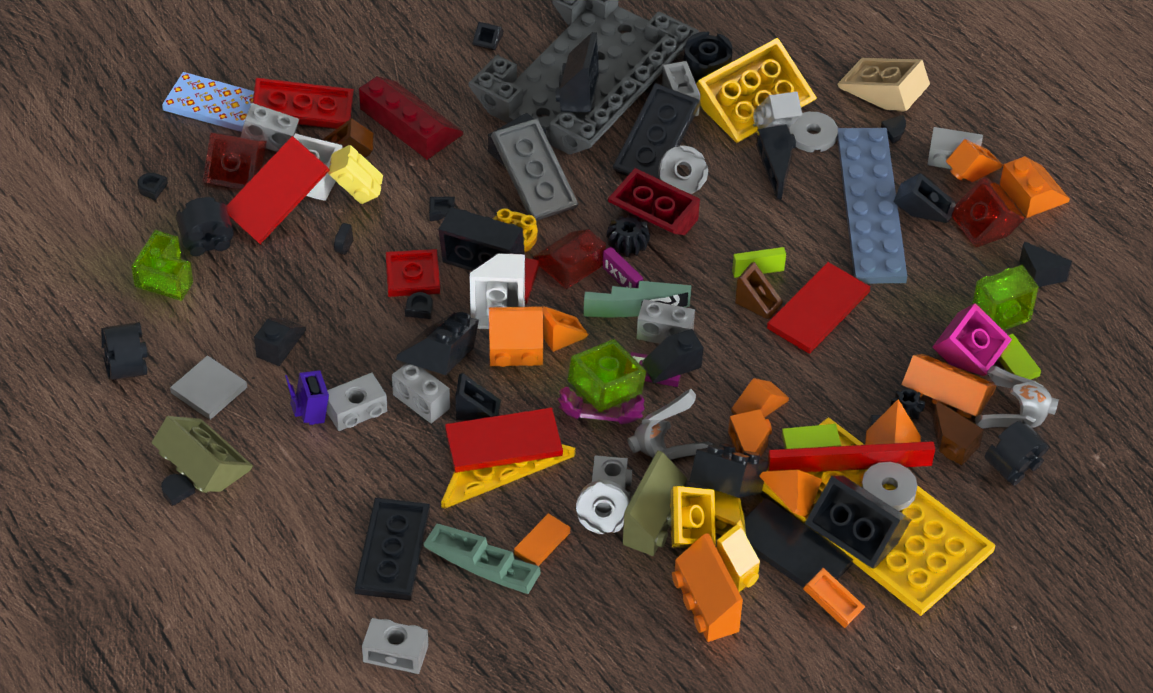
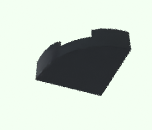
(895, 127)
(440, 207)

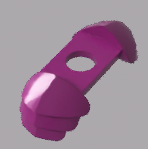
(574, 407)

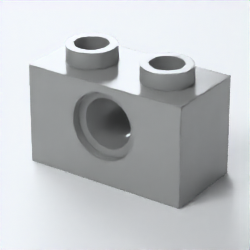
(356, 402)
(381, 651)

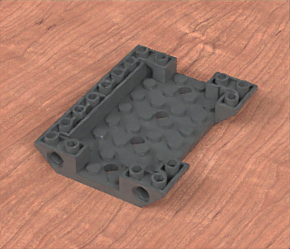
(626, 70)

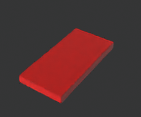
(308, 102)
(276, 189)
(818, 307)
(503, 440)

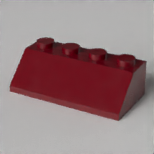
(407, 116)

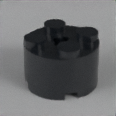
(707, 53)
(204, 226)
(124, 351)
(1017, 451)

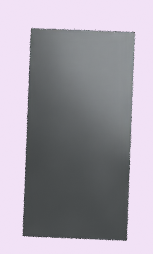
(534, 169)

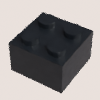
(728, 470)

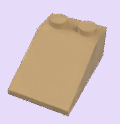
(887, 82)

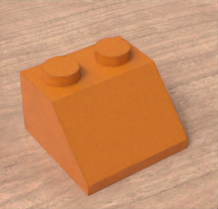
(1031, 187)
(516, 336)

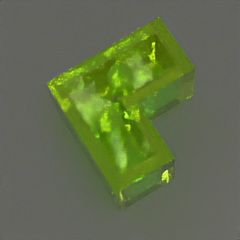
(161, 267)

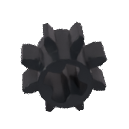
(910, 401)

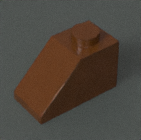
(353, 134)
(955, 434)

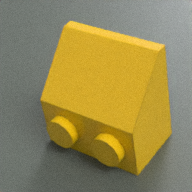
(691, 515)

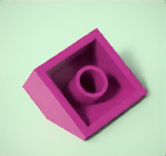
(972, 341)

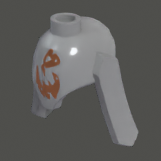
(1033, 399)
(651, 432)

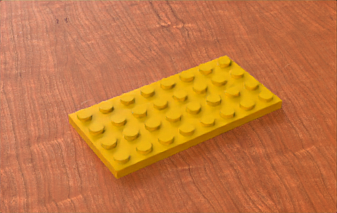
(932, 552)

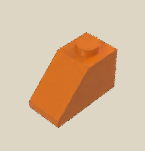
(972, 161)
(749, 431)

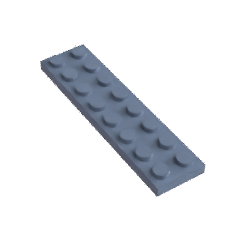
(870, 207)

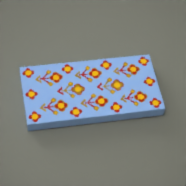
(209, 101)

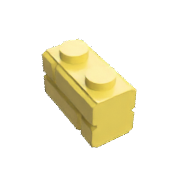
(355, 174)

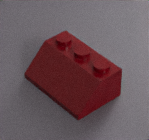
(657, 202)

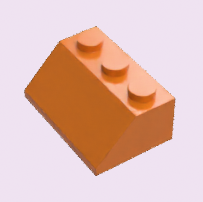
(948, 385)
(708, 589)

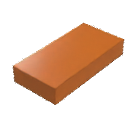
(542, 540)
(833, 597)

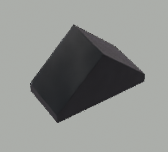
(1044, 266)
(474, 400)

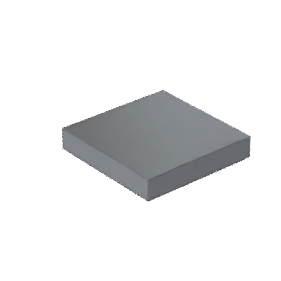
(208, 387)

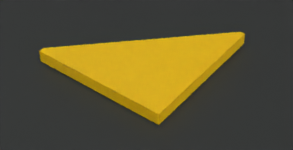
(476, 482)

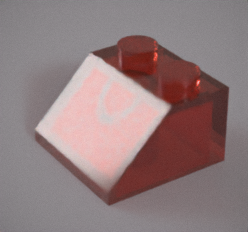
(233, 160)
(987, 213)
(572, 257)

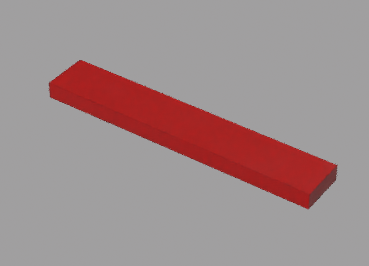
(851, 457)

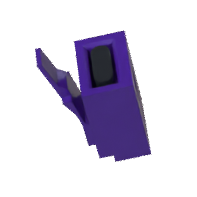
(310, 397)

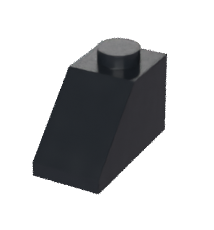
(924, 199)
(277, 339)
(674, 356)

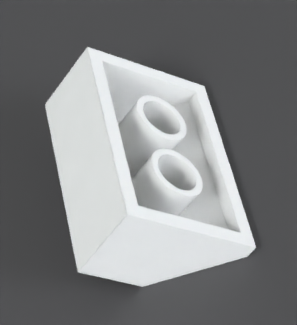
(497, 284)

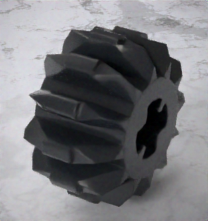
(628, 235)

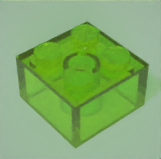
(1007, 297)
(606, 375)

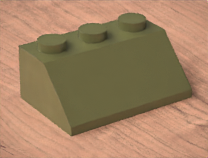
(200, 453)
(649, 509)

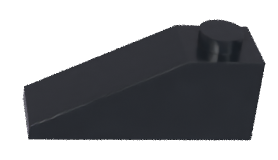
(775, 150)

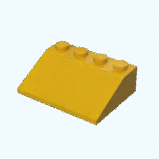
(742, 85)

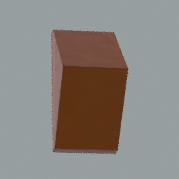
(756, 292)

